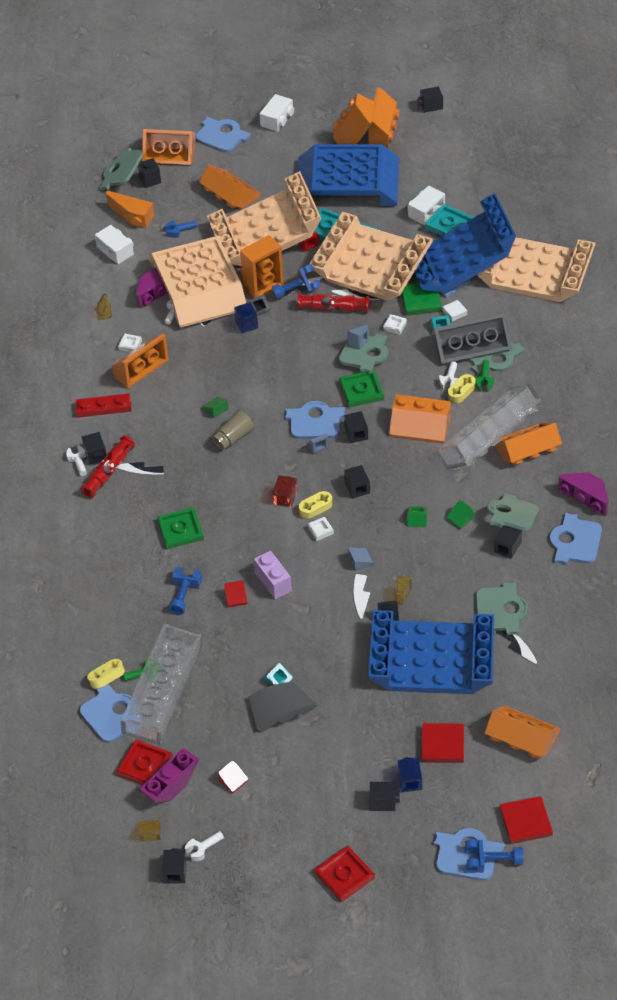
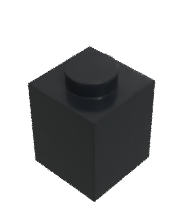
(430, 99)
(149, 173)
(356, 427)
(94, 447)
(357, 481)
(508, 541)
(383, 796)
(174, 866)

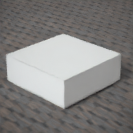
(455, 310)
(395, 324)
(129, 342)
(320, 528)

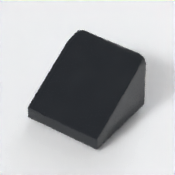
(260, 304)
(390, 606)

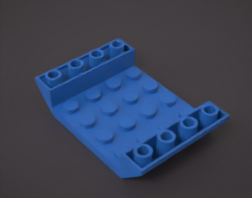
(351, 171)
(467, 249)
(431, 654)

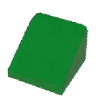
(216, 406)
(460, 514)
(417, 516)

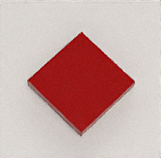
(443, 742)
(142, 762)
(526, 820)
(344, 873)

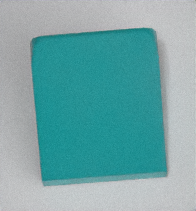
(439, 321)
(277, 675)

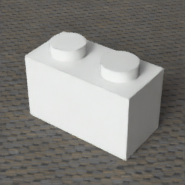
(276, 112)
(425, 204)
(114, 244)

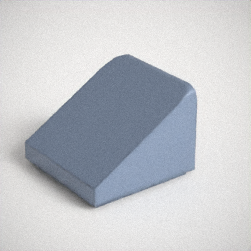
(358, 336)
(318, 443)
(359, 557)

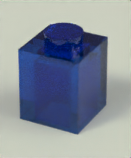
(246, 317)
(409, 774)

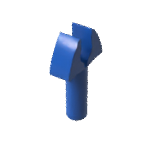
(173, 229)

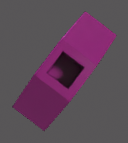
(150, 288)
(586, 490)
(171, 777)

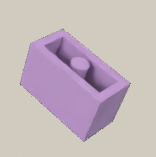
(272, 574)

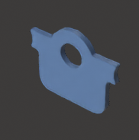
(213, 137)
(308, 428)
(585, 542)
(100, 715)
(453, 858)

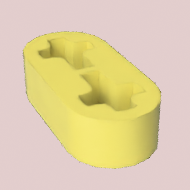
(463, 390)
(315, 504)
(106, 673)

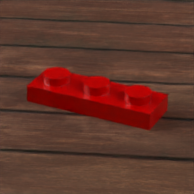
(103, 405)

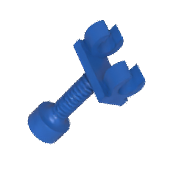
(280, 290)
(177, 605)
(477, 865)

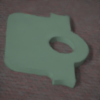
(128, 162)
(509, 355)
(359, 358)
(521, 513)
(493, 601)

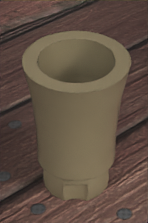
(233, 430)

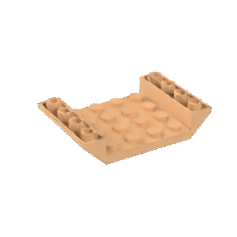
(284, 216)
(368, 258)
(541, 270)
(199, 280)

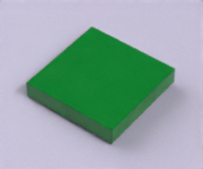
(419, 300)
(361, 388)
(180, 528)

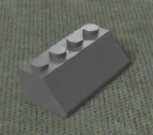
(472, 338)

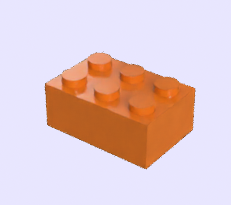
(261, 266)

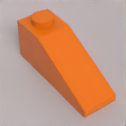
(133, 210)

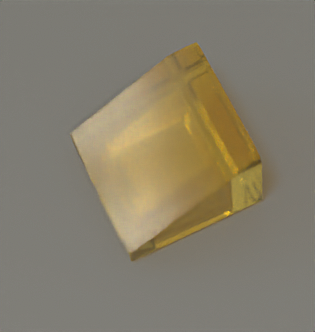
(103, 308)
(404, 586)
(149, 830)

